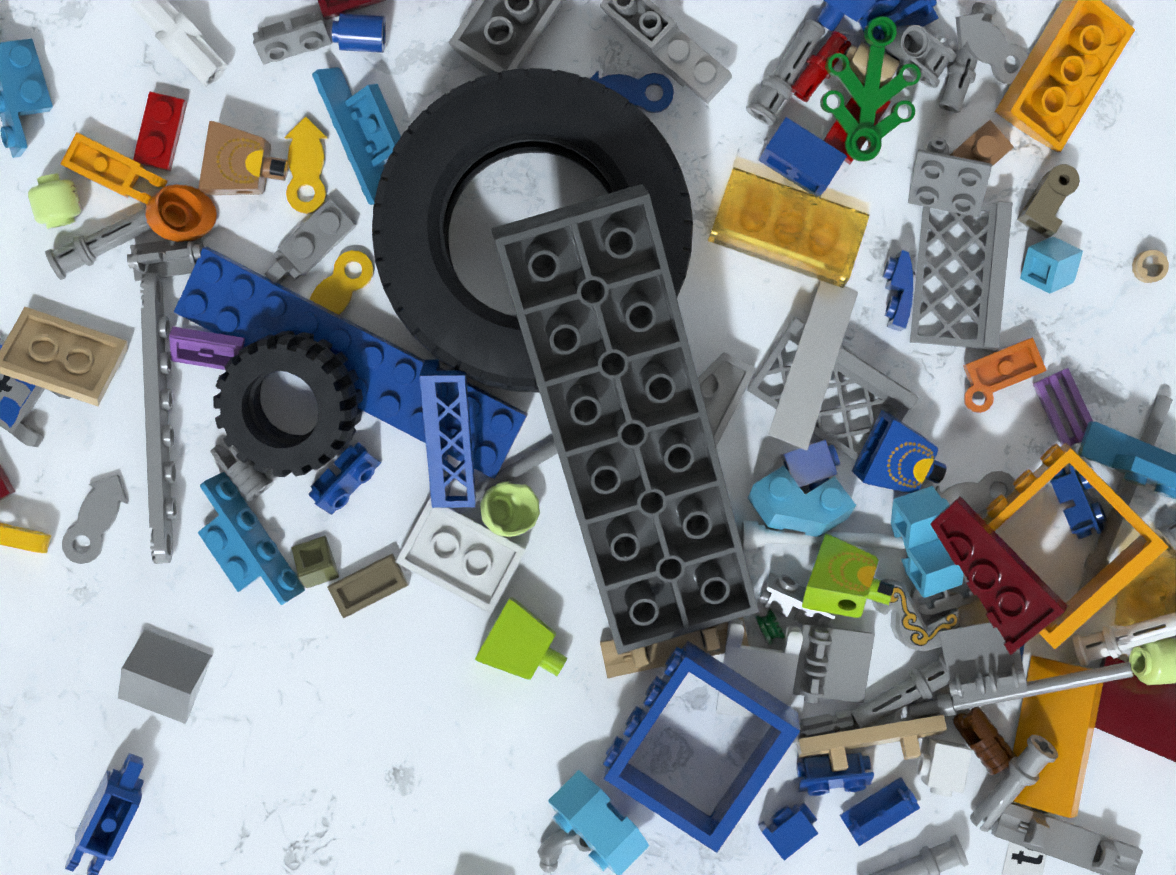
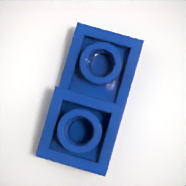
(900, 280)

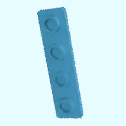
(21, 91)
(361, 124)
(1134, 458)
(243, 544)

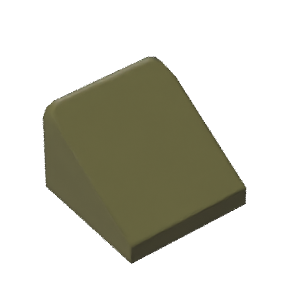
(315, 562)

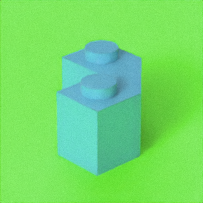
(786, 506)
(927, 560)
(609, 835)

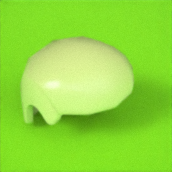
(509, 509)

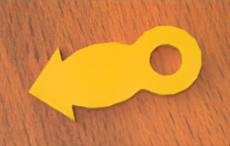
(306, 165)
(337, 290)

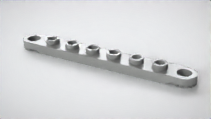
(157, 402)

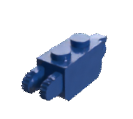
(108, 816)

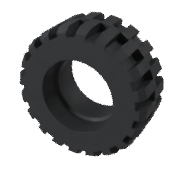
(254, 433)

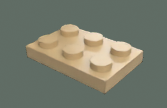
(61, 356)

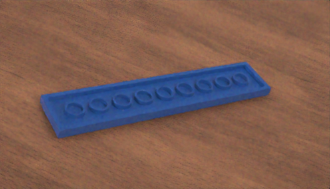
(250, 306)

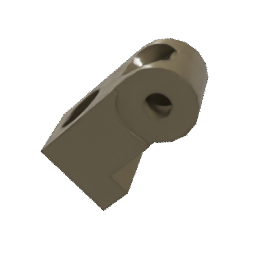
(1047, 198)

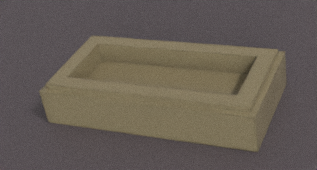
(367, 585)

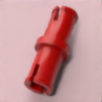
(816, 71)

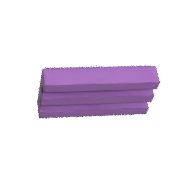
(213, 348)
(1051, 412)

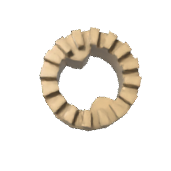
(1159, 259)

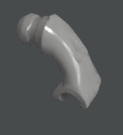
(552, 848)

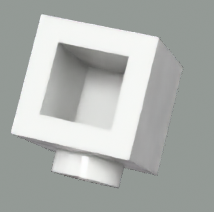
(945, 767)

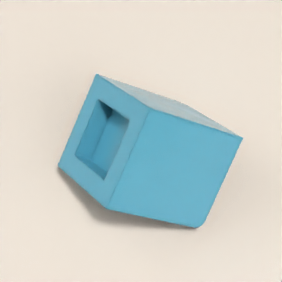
(1051, 264)

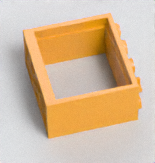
(1115, 574)

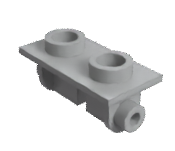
(276, 43)
(164, 257)
(784, 593)

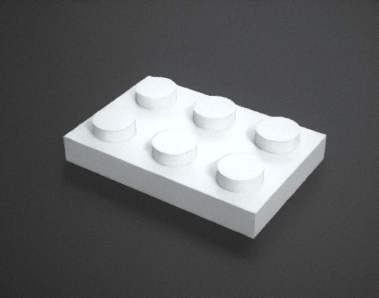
(461, 556)

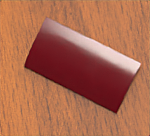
(1139, 712)

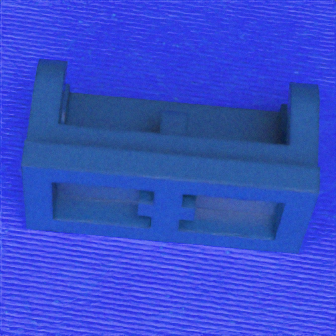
(802, 157)

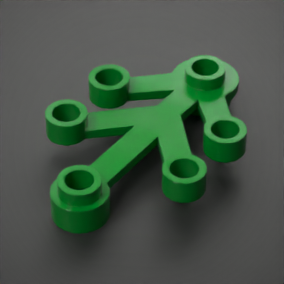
(869, 96)

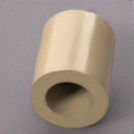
(858, 63)

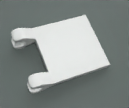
(764, 667)

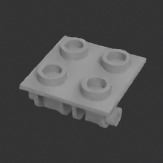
(948, 180)
(980, 663)
(833, 664)

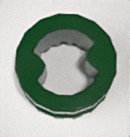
(768, 627)

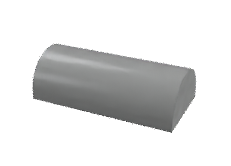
(503, 32)

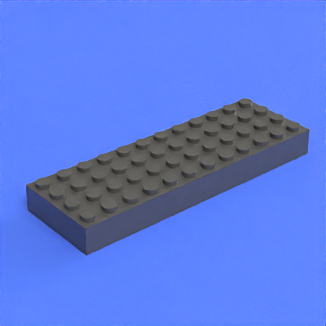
(627, 416)

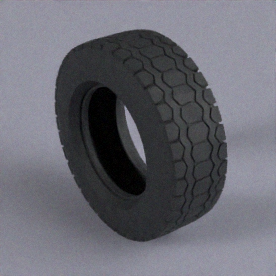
(459, 139)

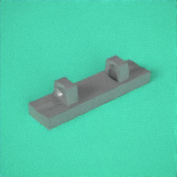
(1066, 841)

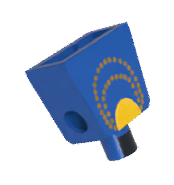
(897, 457)

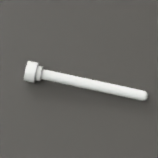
(756, 536)

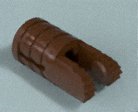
(984, 740)

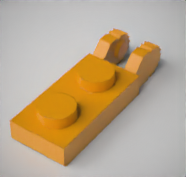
(108, 168)

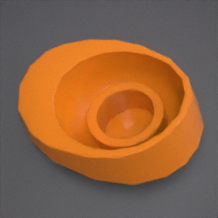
(180, 213)

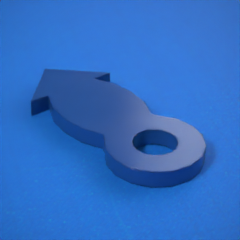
(635, 89)

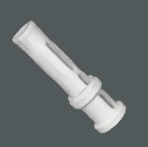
(1110, 637)

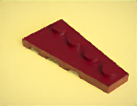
(1007, 587)

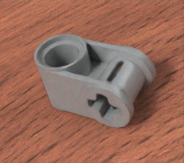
(924, 51)

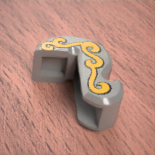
(908, 624)

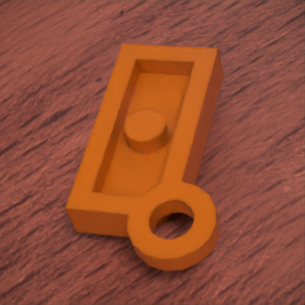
(1000, 371)

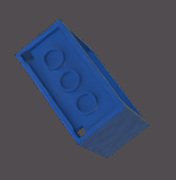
(706, 829)

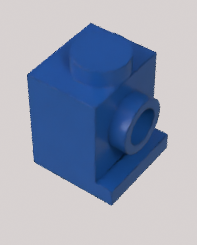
(790, 829)

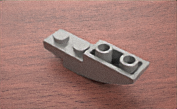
(668, 46)

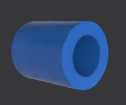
(360, 33)

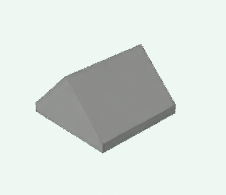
(163, 676)

